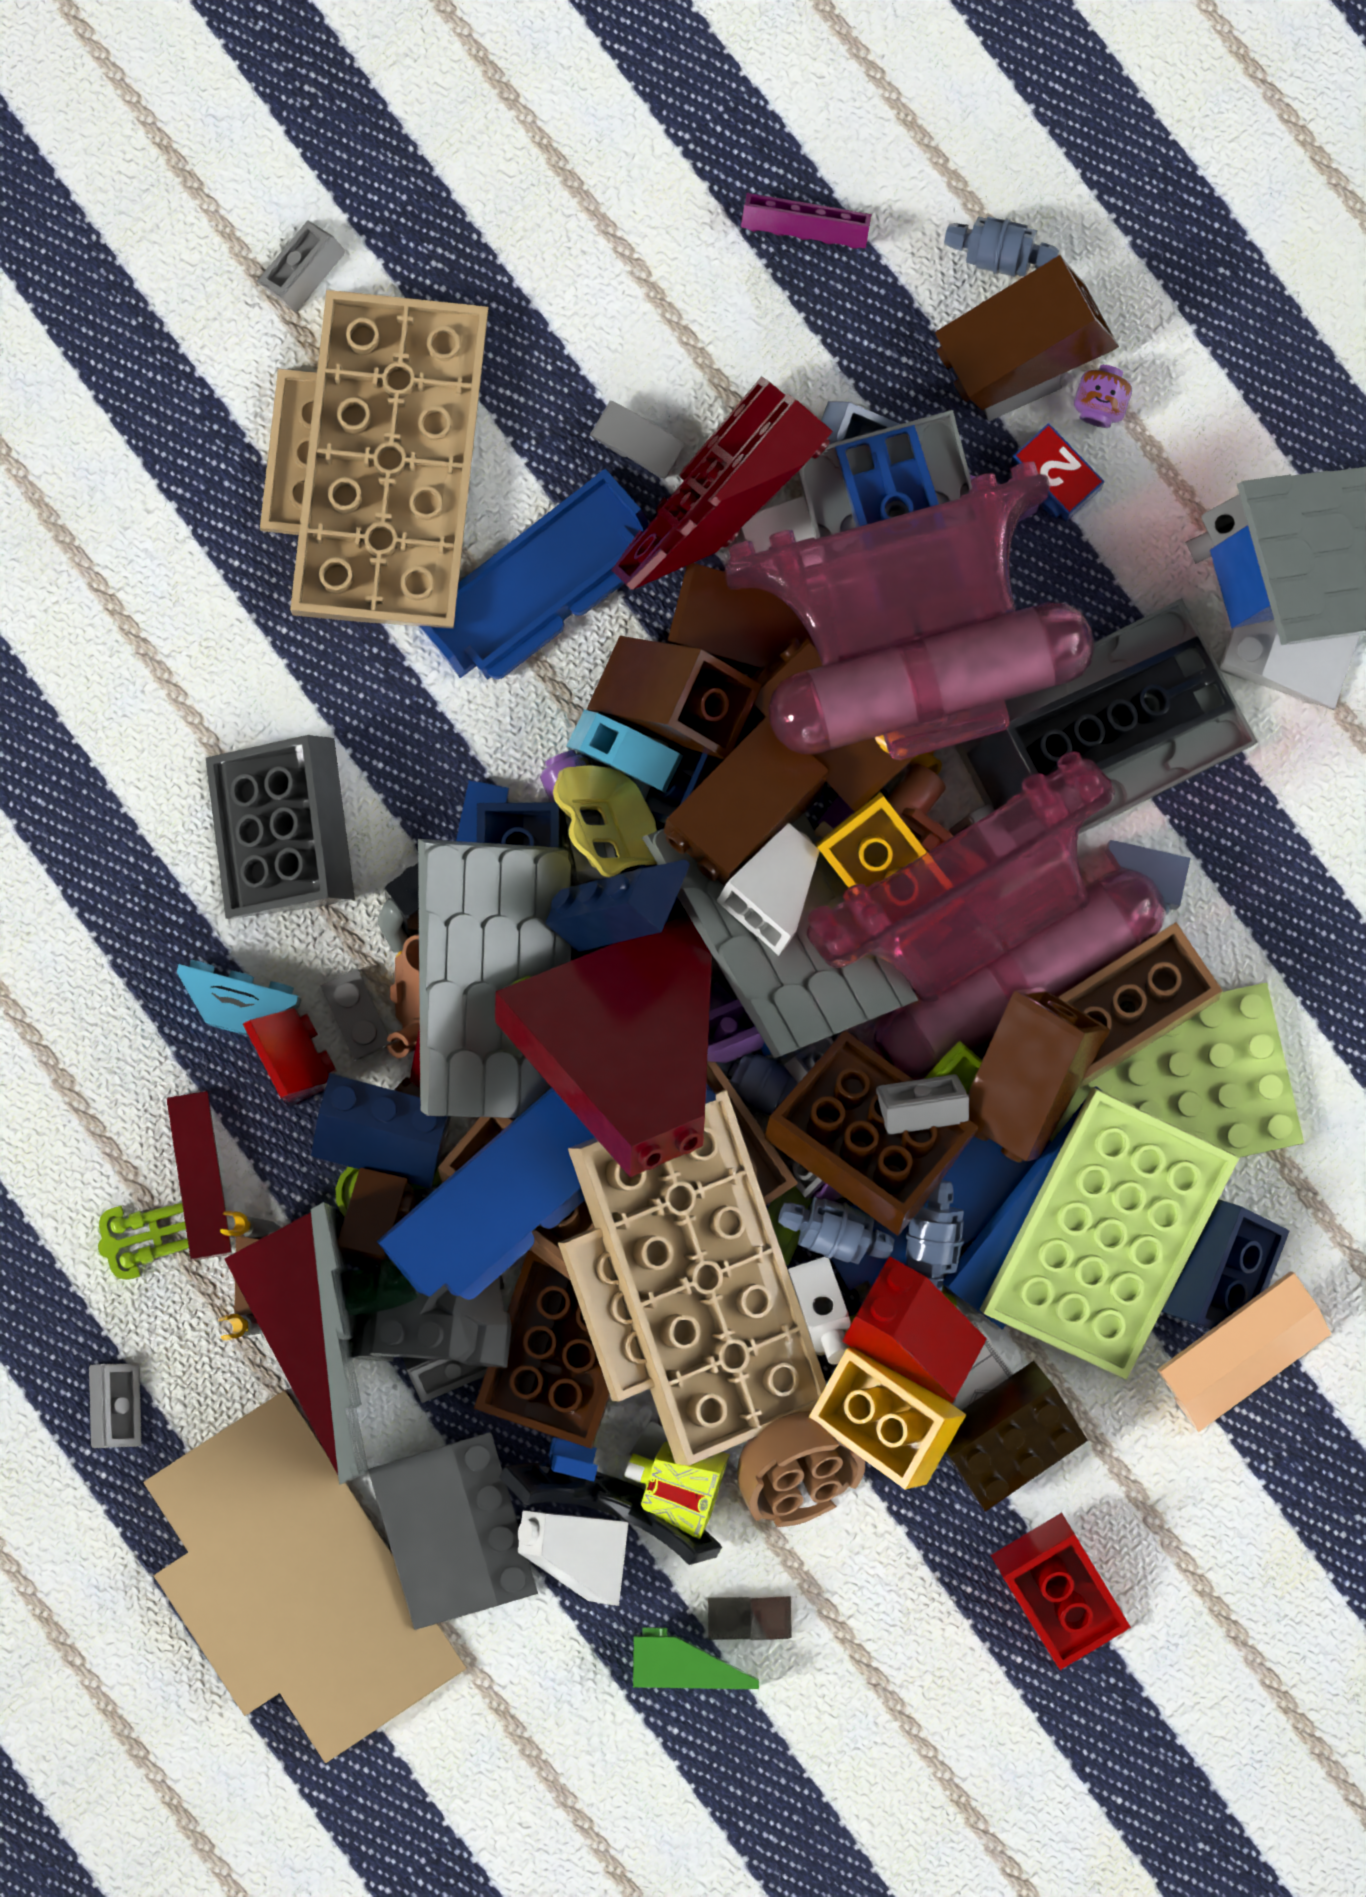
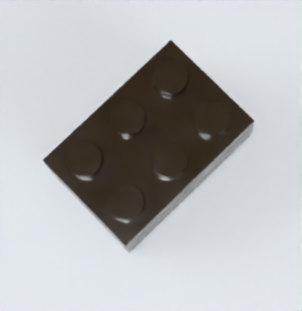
(1012, 1436)

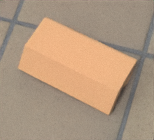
(1245, 1351)

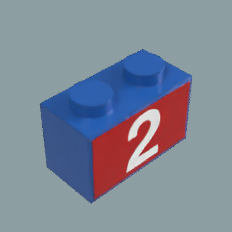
(1069, 475)

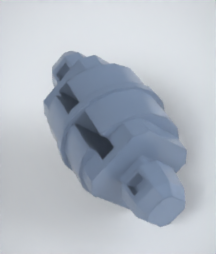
(1000, 245)
(759, 1082)
(836, 1230)
(936, 1236)

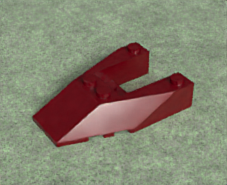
(726, 483)

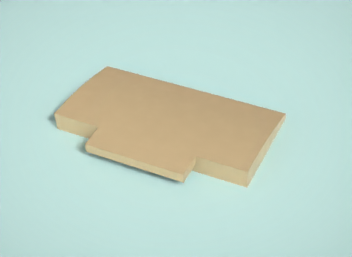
(378, 459)
(692, 1292)
(293, 1582)

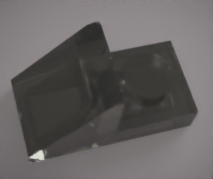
(749, 1618)

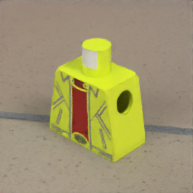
(678, 1491)

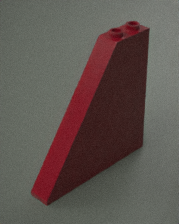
(623, 1041)

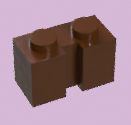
(373, 1209)

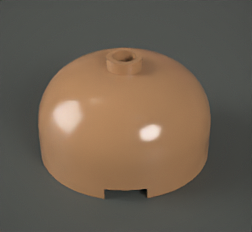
(793, 1452)

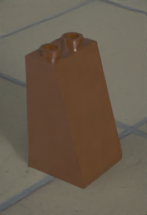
(1025, 335)
(733, 625)
(675, 695)
(854, 769)
(745, 803)
(1032, 1071)

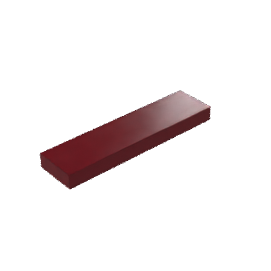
(199, 1175)

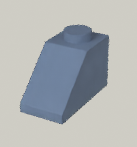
(1164, 868)

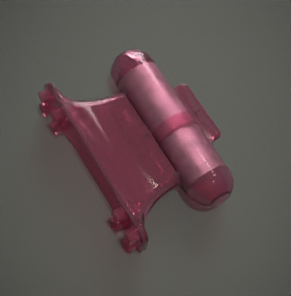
(915, 624)
(992, 917)

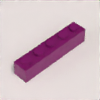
(806, 220)

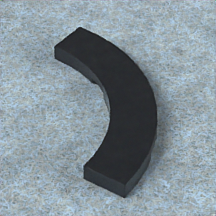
(540, 1484)

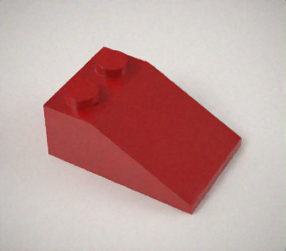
(290, 1054)
(916, 1331)
(1060, 1591)

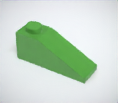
(675, 1663)

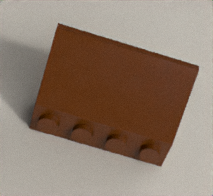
(840, 1136)
(551, 1365)

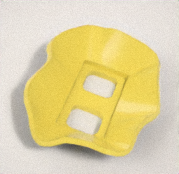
(621, 807)

